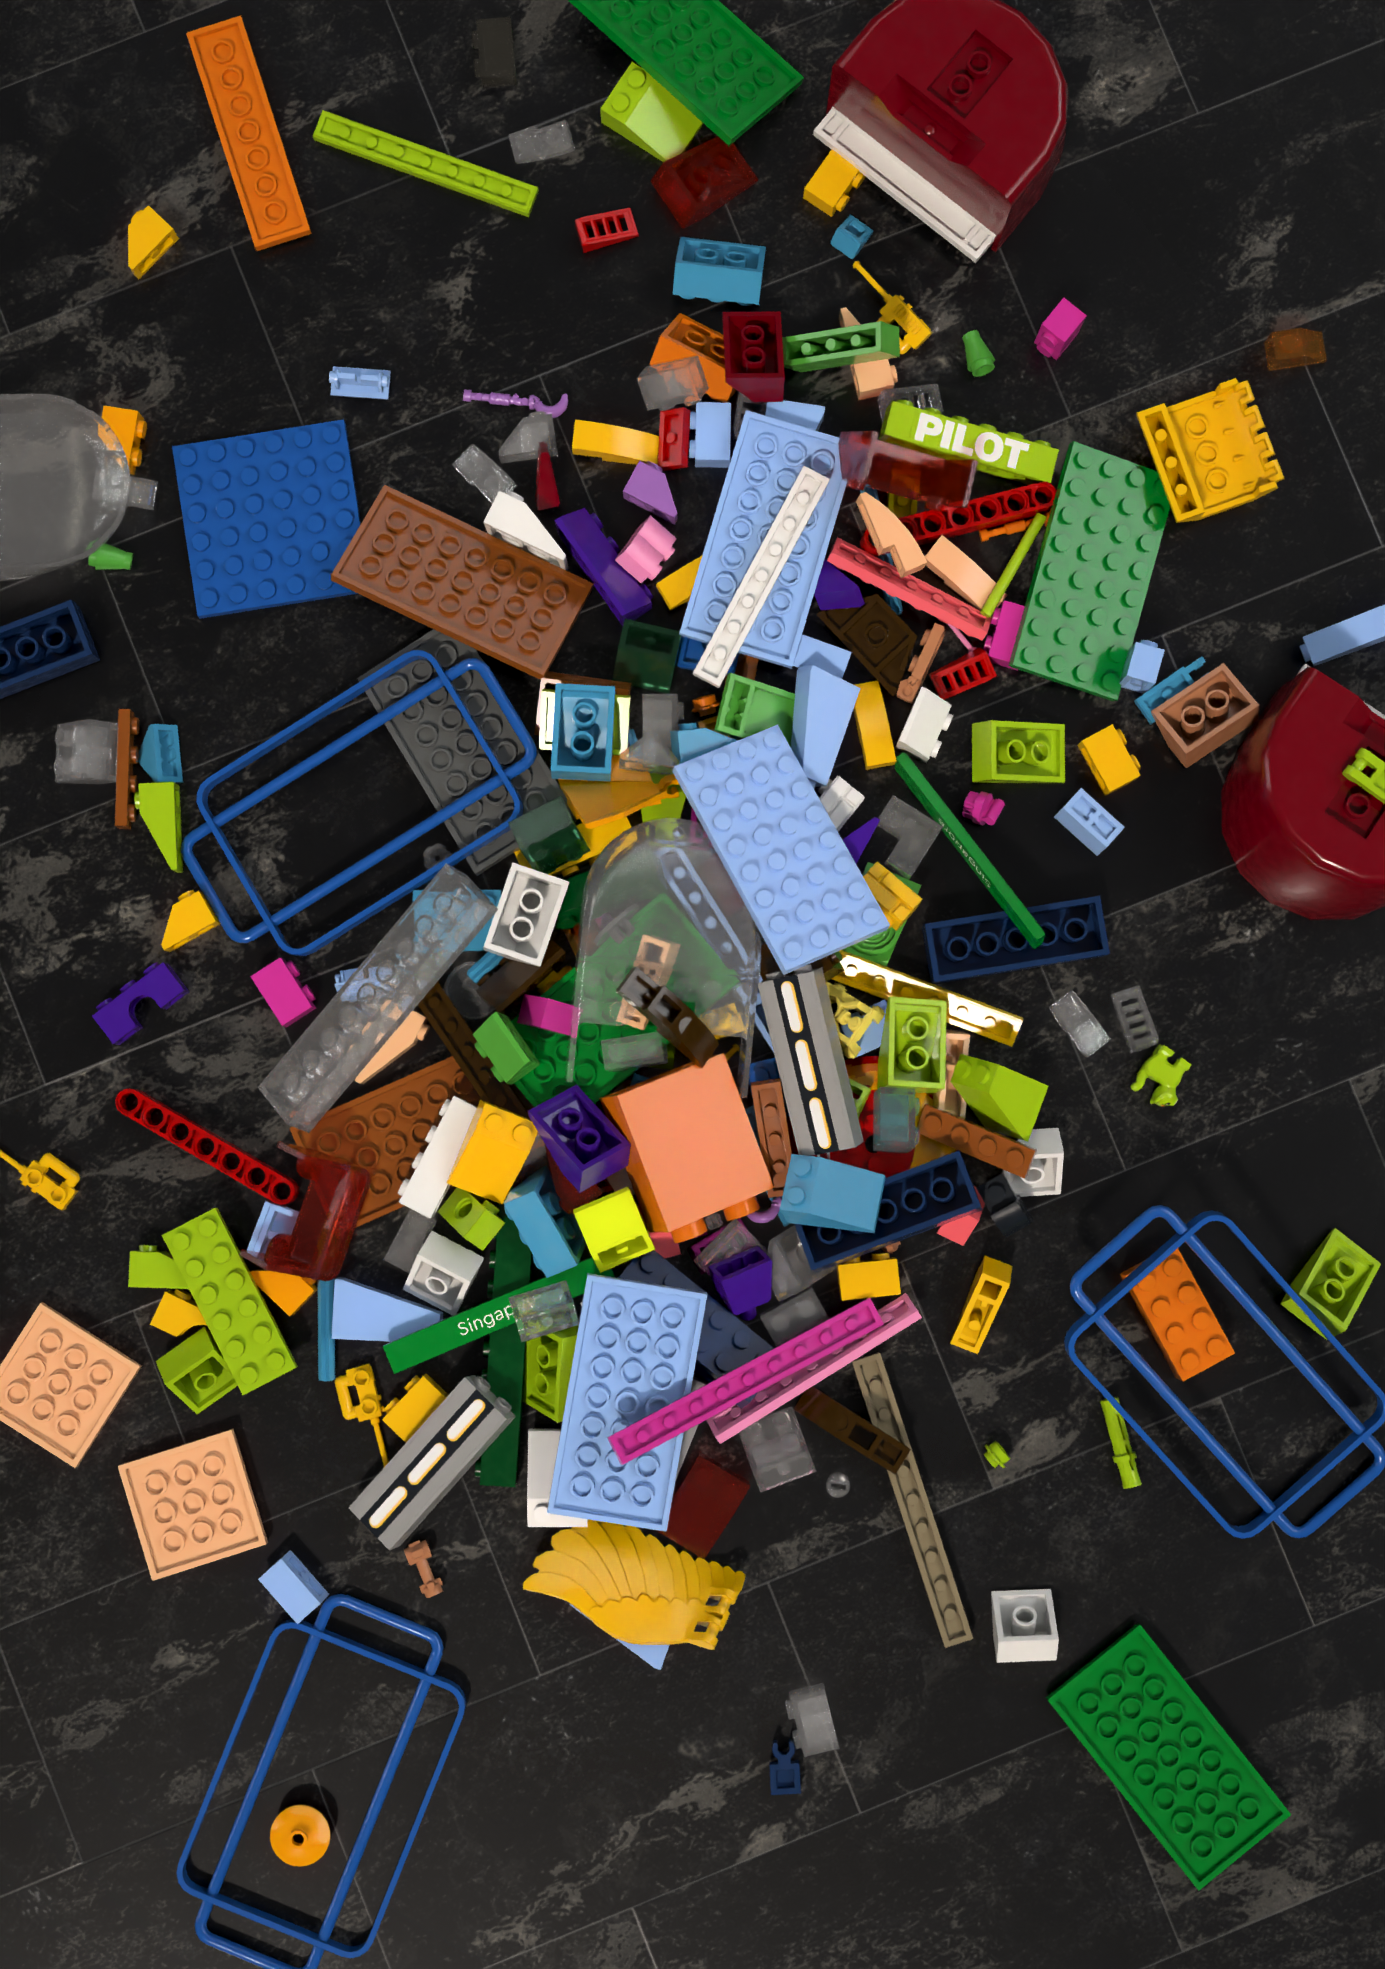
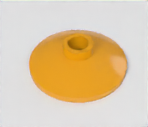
(304, 1821)

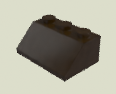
(514, 979)

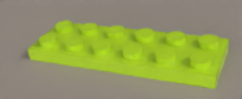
(229, 1301)

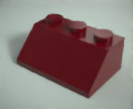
(754, 354)

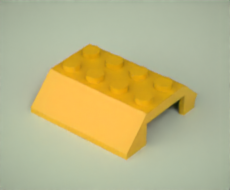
(1211, 451)

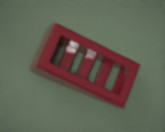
(546, 489)

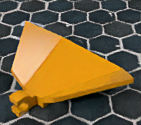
(606, 802)

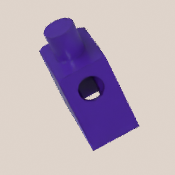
(743, 1281)

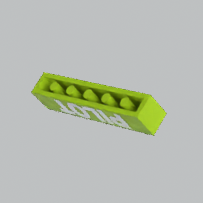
(957, 439)

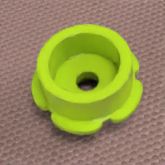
(996, 1454)

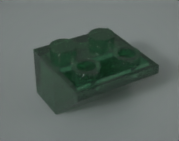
(647, 656)
(549, 836)

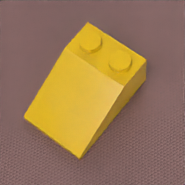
(492, 1152)

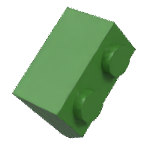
(504, 1048)

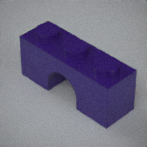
(118, 1015)

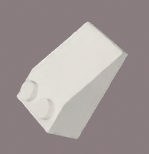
(516, 524)
(541, 1464)

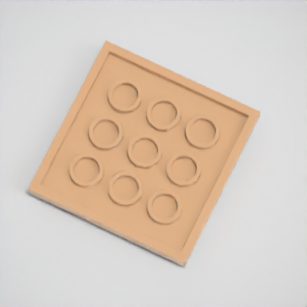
(61, 1384)
(192, 1504)

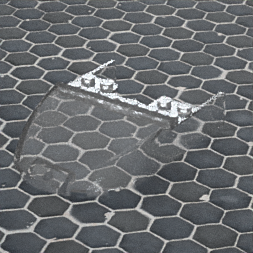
(58, 484)
(674, 913)

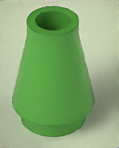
(978, 356)
(110, 557)

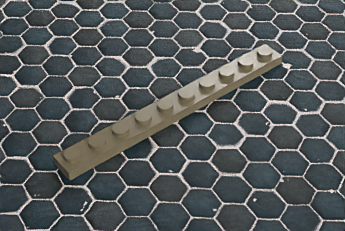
(914, 1505)

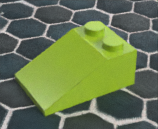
(649, 115)
(1018, 752)
(913, 1045)
(1333, 1283)
(548, 1371)

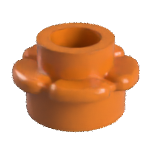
(705, 705)

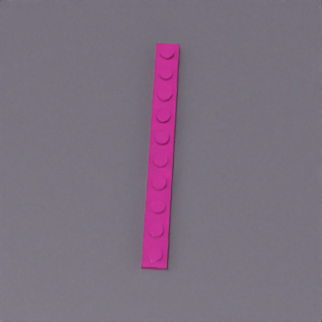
(744, 1381)

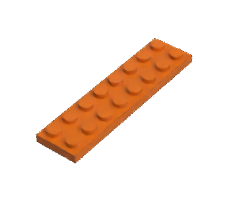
(248, 133)

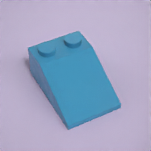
(583, 732)
(831, 1194)

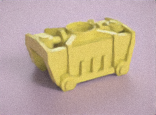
(857, 1025)

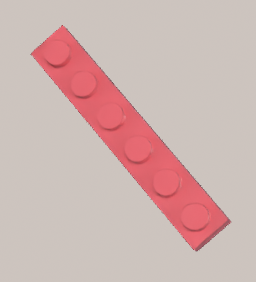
(909, 589)

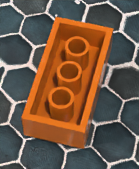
(1180, 1317)

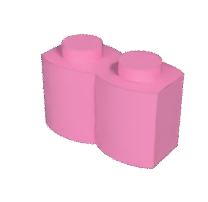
(646, 550)

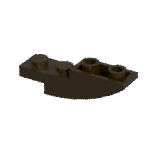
(671, 1016)
(852, 1429)

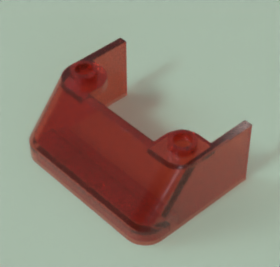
(904, 471)
(324, 1221)

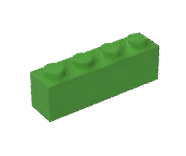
(841, 346)

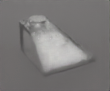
(790, 1265)

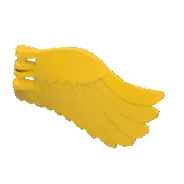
(636, 1585)

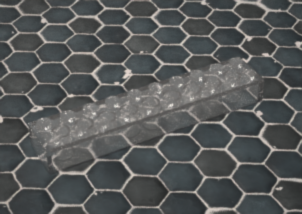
(377, 998)

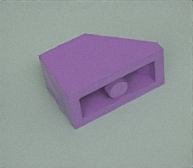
(651, 491)

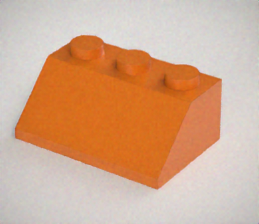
(688, 339)

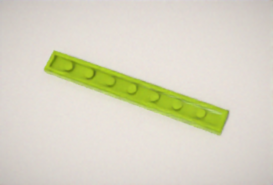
(425, 163)

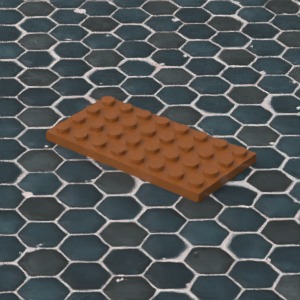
(462, 582)
(390, 1128)

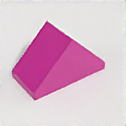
(545, 1014)

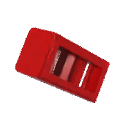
(593, 221)
(958, 665)

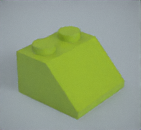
(197, 1371)

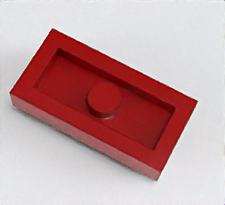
(674, 438)

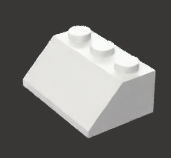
(526, 915)

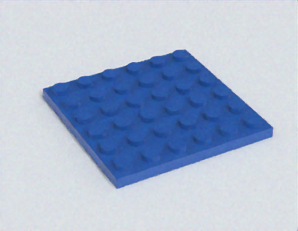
(267, 516)

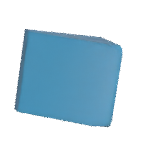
(851, 236)

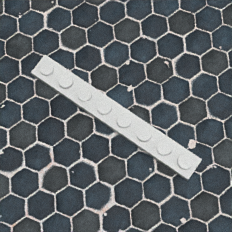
(761, 577)

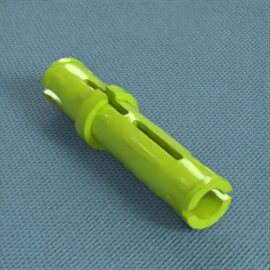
(1121, 1445)

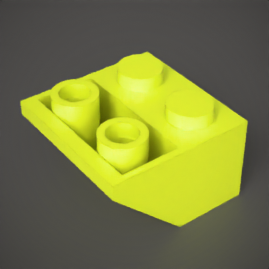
(614, 1229)

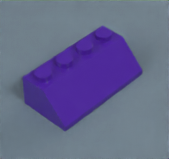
(597, 559)

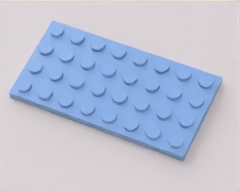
(756, 486)
(780, 849)
(628, 1361)

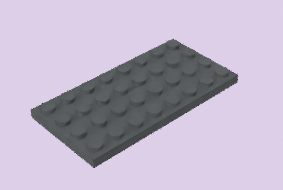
(448, 753)

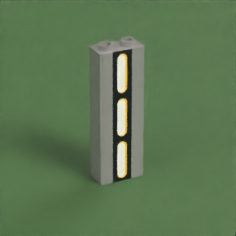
(810, 1061)
(432, 1461)

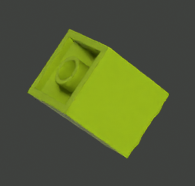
(999, 1096)

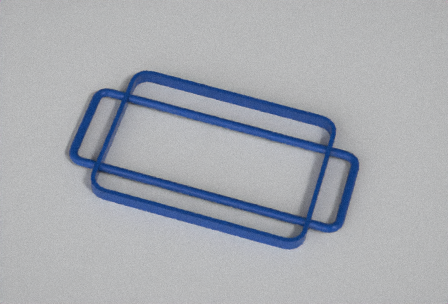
(214, 823)
(1272, 1510)
(211, 1895)

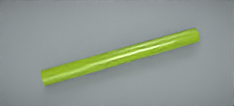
(1013, 565)

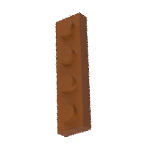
(125, 780)
(772, 1131)
(976, 1141)

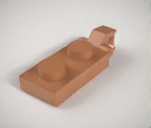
(921, 664)

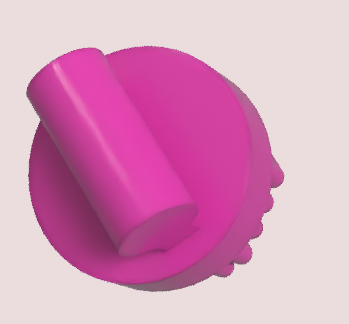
(982, 808)

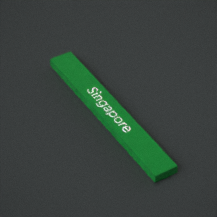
(969, 850)
(477, 1320)

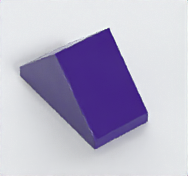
(836, 590)

